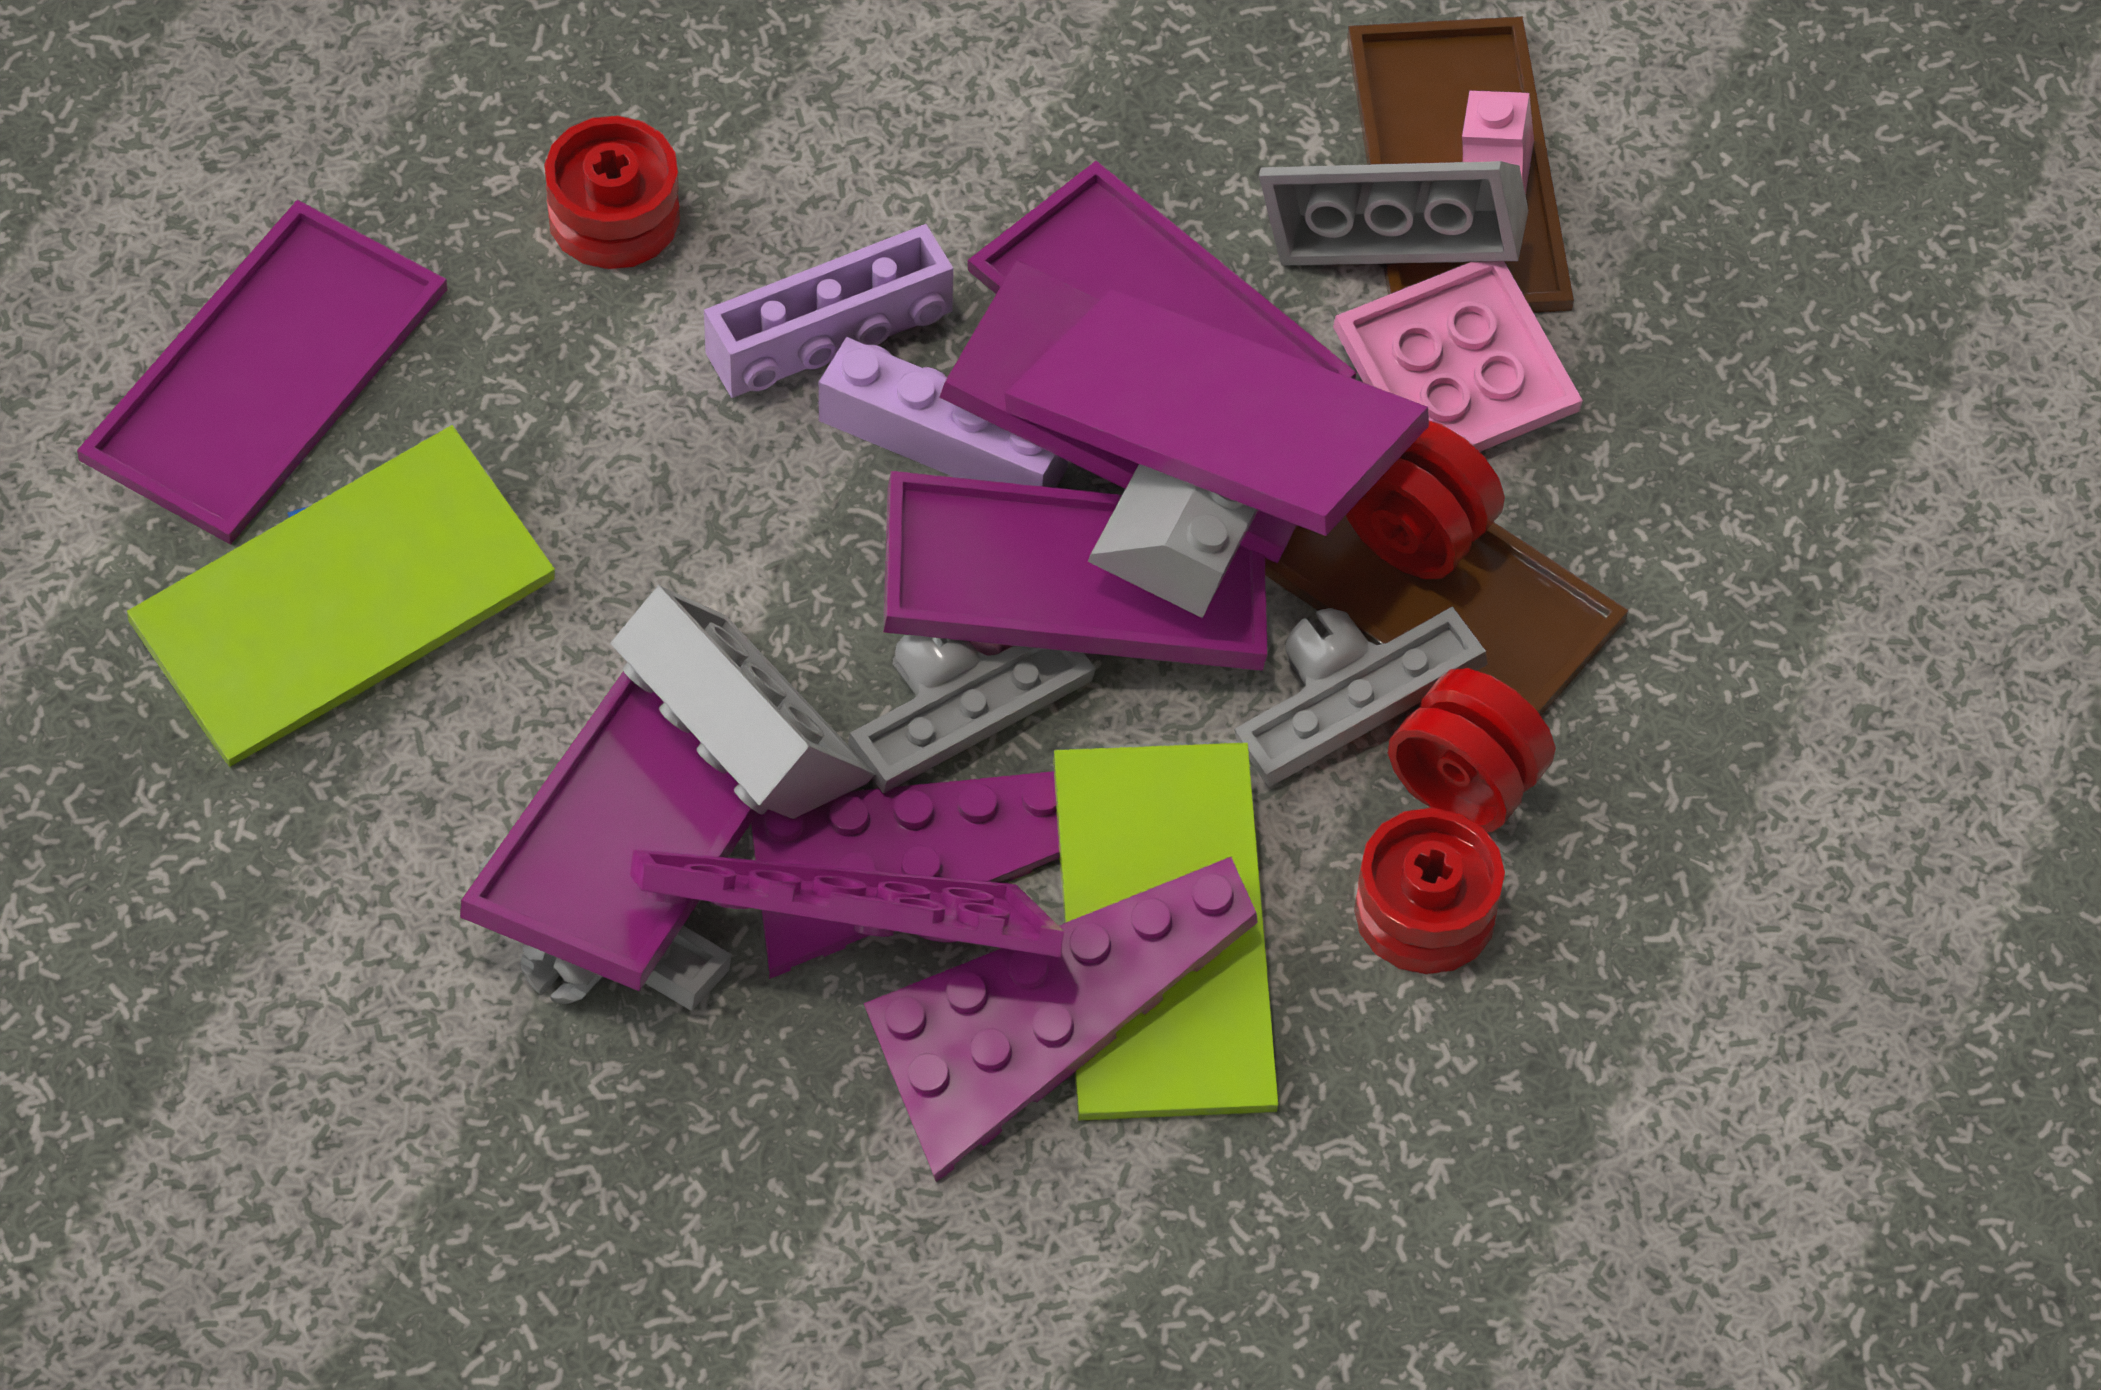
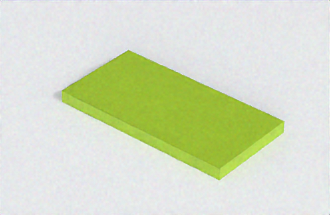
(340, 595)
(1129, 826)

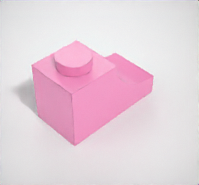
(1499, 129)

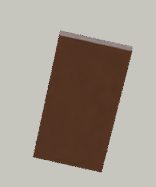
(1413, 110)
(1517, 602)

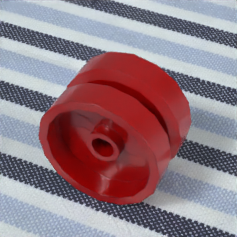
(612, 192)
(1430, 505)
(1472, 748)
(1429, 890)

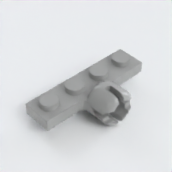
(1352, 687)
(960, 701)
(683, 974)

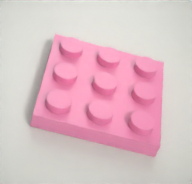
(1465, 352)

